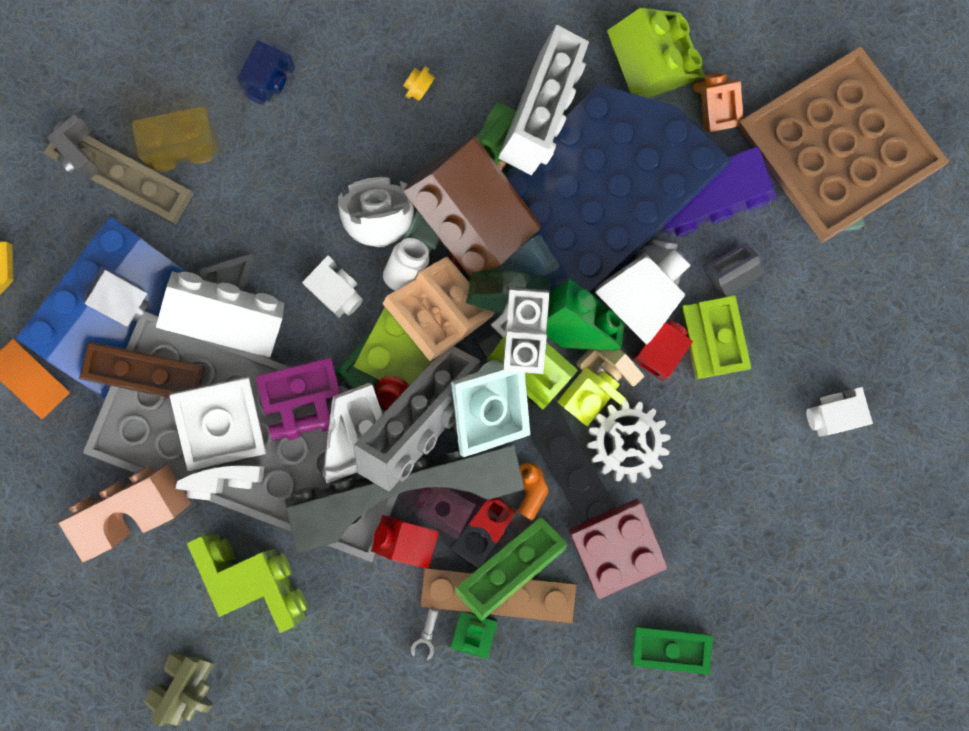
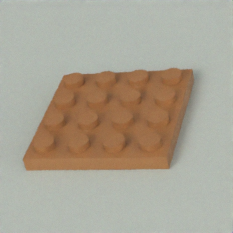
(842, 144)

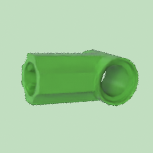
(496, 129)

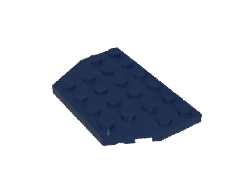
(615, 181)

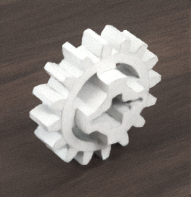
(638, 428)

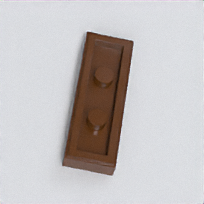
(138, 370)

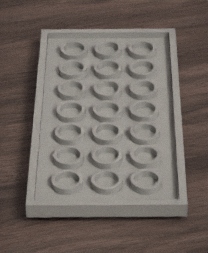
(142, 431)

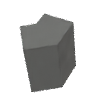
(735, 270)

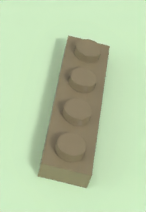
(133, 180)

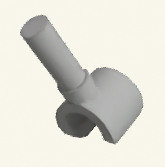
(427, 632)

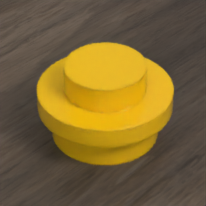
(418, 83)

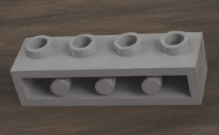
(413, 421)

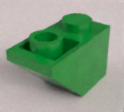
(581, 320)

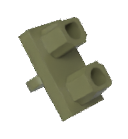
(185, 692)

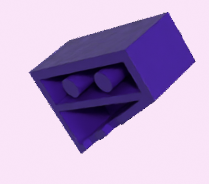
(739, 187)

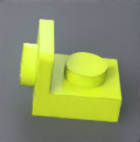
(589, 395)

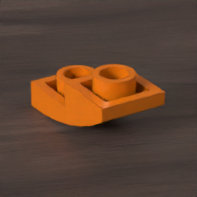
(30, 380)

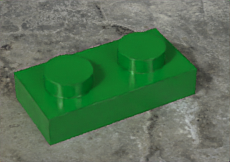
(671, 650)

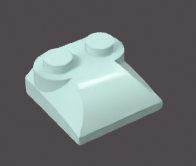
(490, 408)

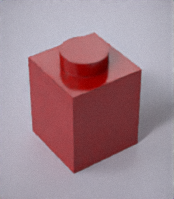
(664, 350)
(404, 541)

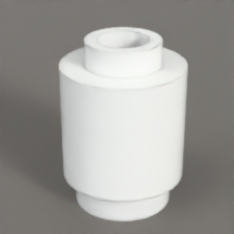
(405, 263)

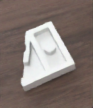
(350, 419)

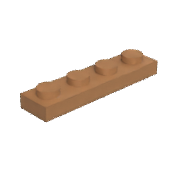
(533, 600)

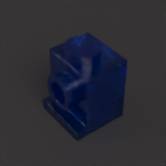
(265, 72)

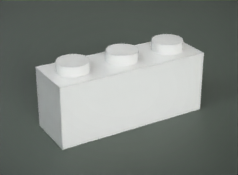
(220, 314)

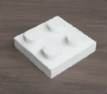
(217, 423)

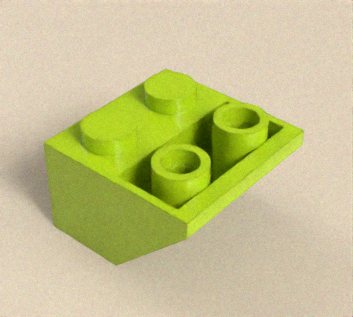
(655, 52)

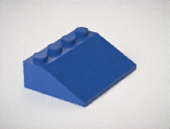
(66, 324)

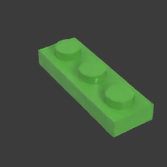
(511, 568)

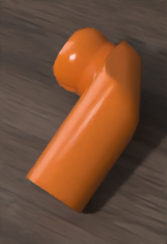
(534, 488)

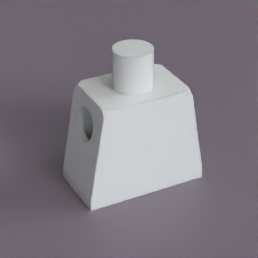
(645, 293)

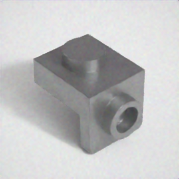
(65, 139)

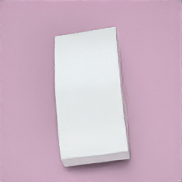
(526, 330)
(211, 481)

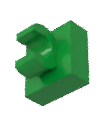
(473, 635)

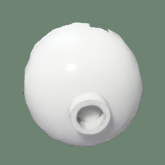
(376, 211)

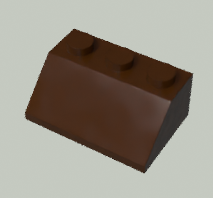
(472, 207)

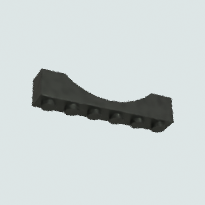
(325, 514)

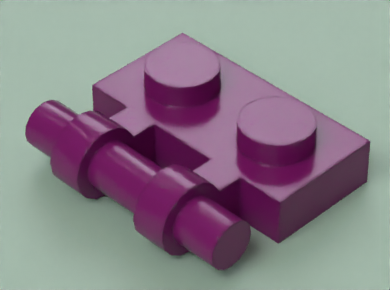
(297, 387)

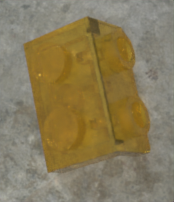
(175, 138)

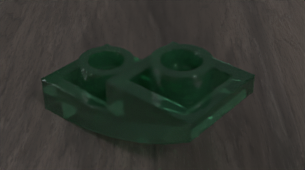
(491, 288)

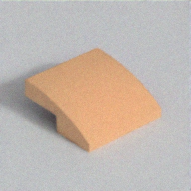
(436, 308)

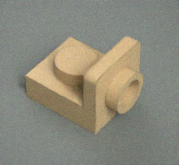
(613, 363)

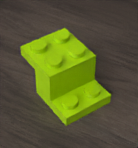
(248, 580)

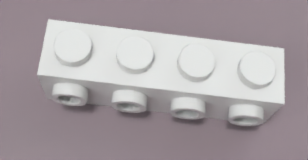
(544, 101)

